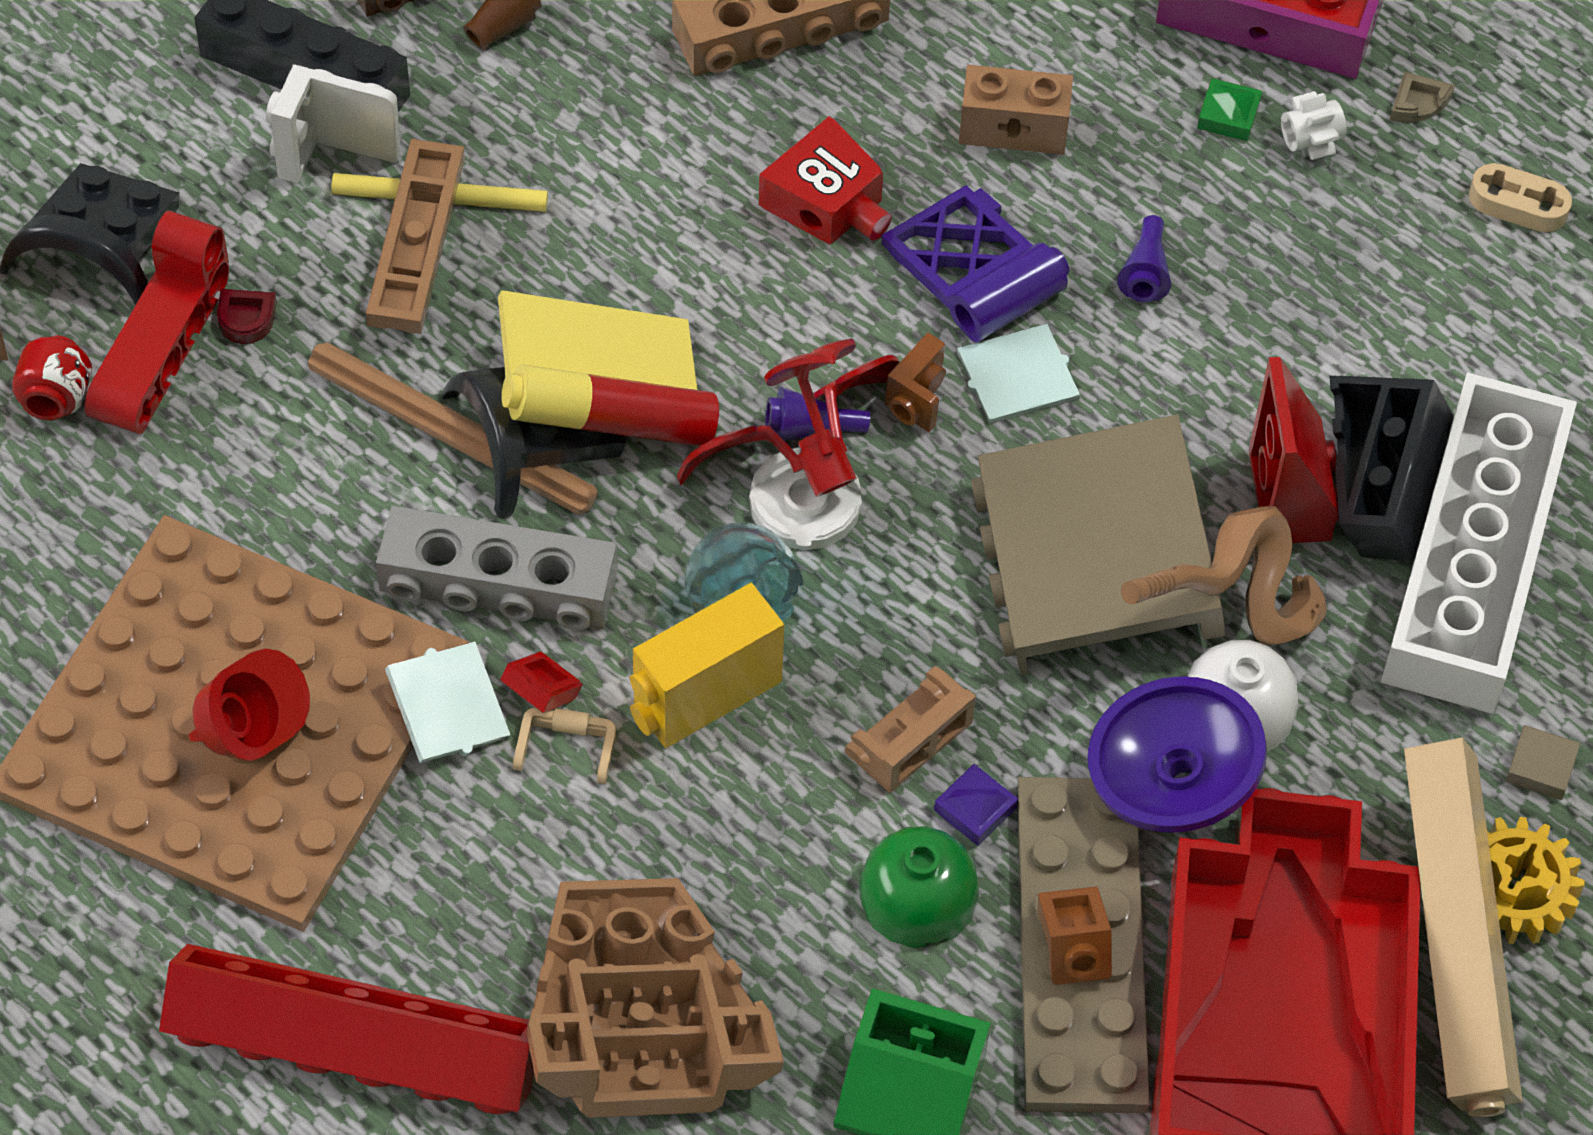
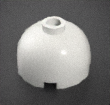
(1257, 676)

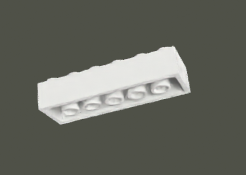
(1479, 544)

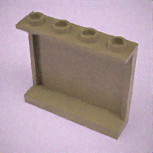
(1081, 522)

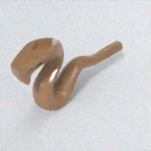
(1245, 532)

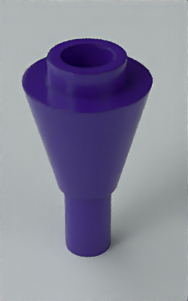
(1146, 271)
(791, 420)

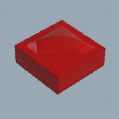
(541, 681)

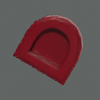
(246, 314)

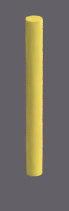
(466, 193)

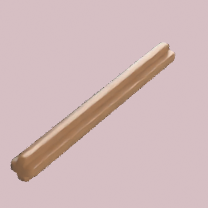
(443, 424)

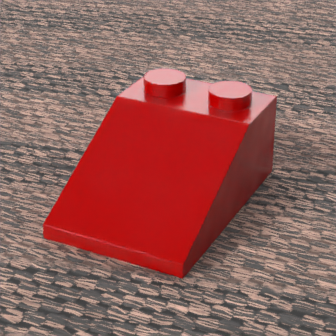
(1292, 458)

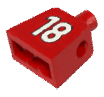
(826, 186)

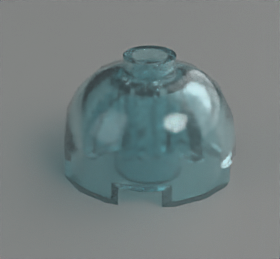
(742, 555)

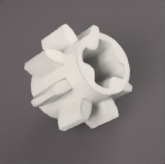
(1313, 125)

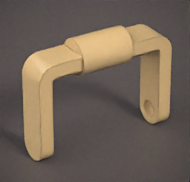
(572, 723)

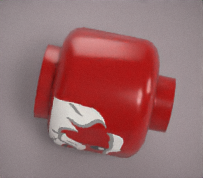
(51, 377)

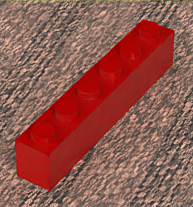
(348, 1028)

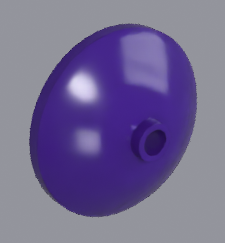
(1174, 730)

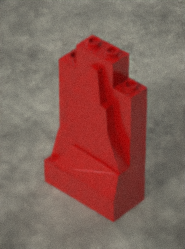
(1289, 979)

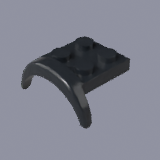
(101, 219)
(522, 443)

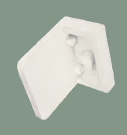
(330, 112)

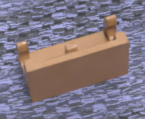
(913, 730)

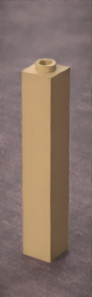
(1463, 928)

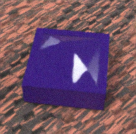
(976, 804)

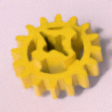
(1548, 887)

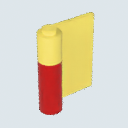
(602, 370)

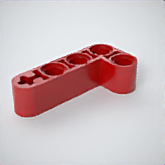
(157, 336)

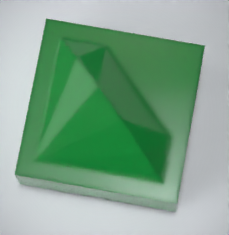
(1229, 109)

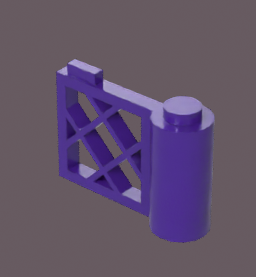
(996, 285)

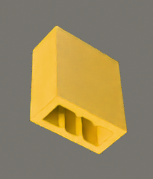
(707, 666)

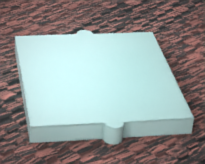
(1018, 373)
(447, 702)

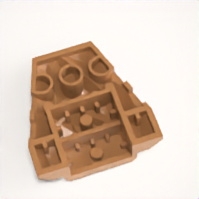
(642, 1006)

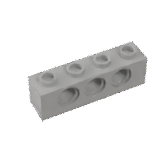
(477, 547)

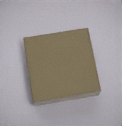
(1543, 762)

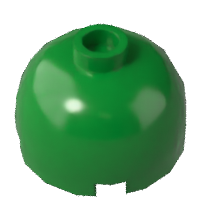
(919, 887)

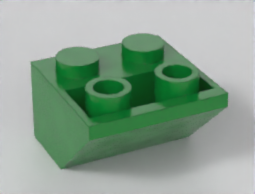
(911, 1069)

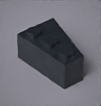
(1388, 459)

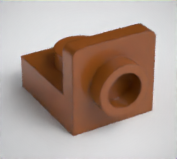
(915, 381)
(1076, 935)

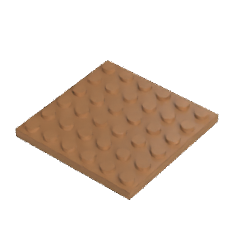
(113, 730)

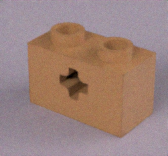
(1015, 109)

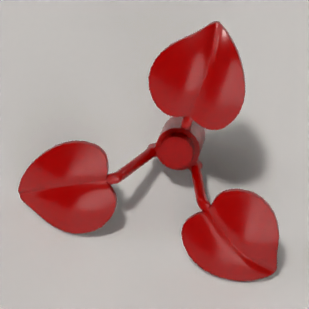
(824, 451)

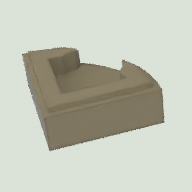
(1420, 97)

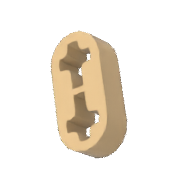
(1520, 197)

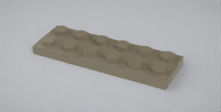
(1090, 1036)

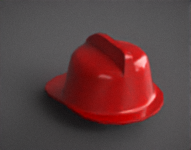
(251, 706)

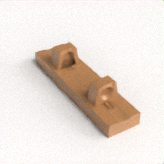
(415, 236)

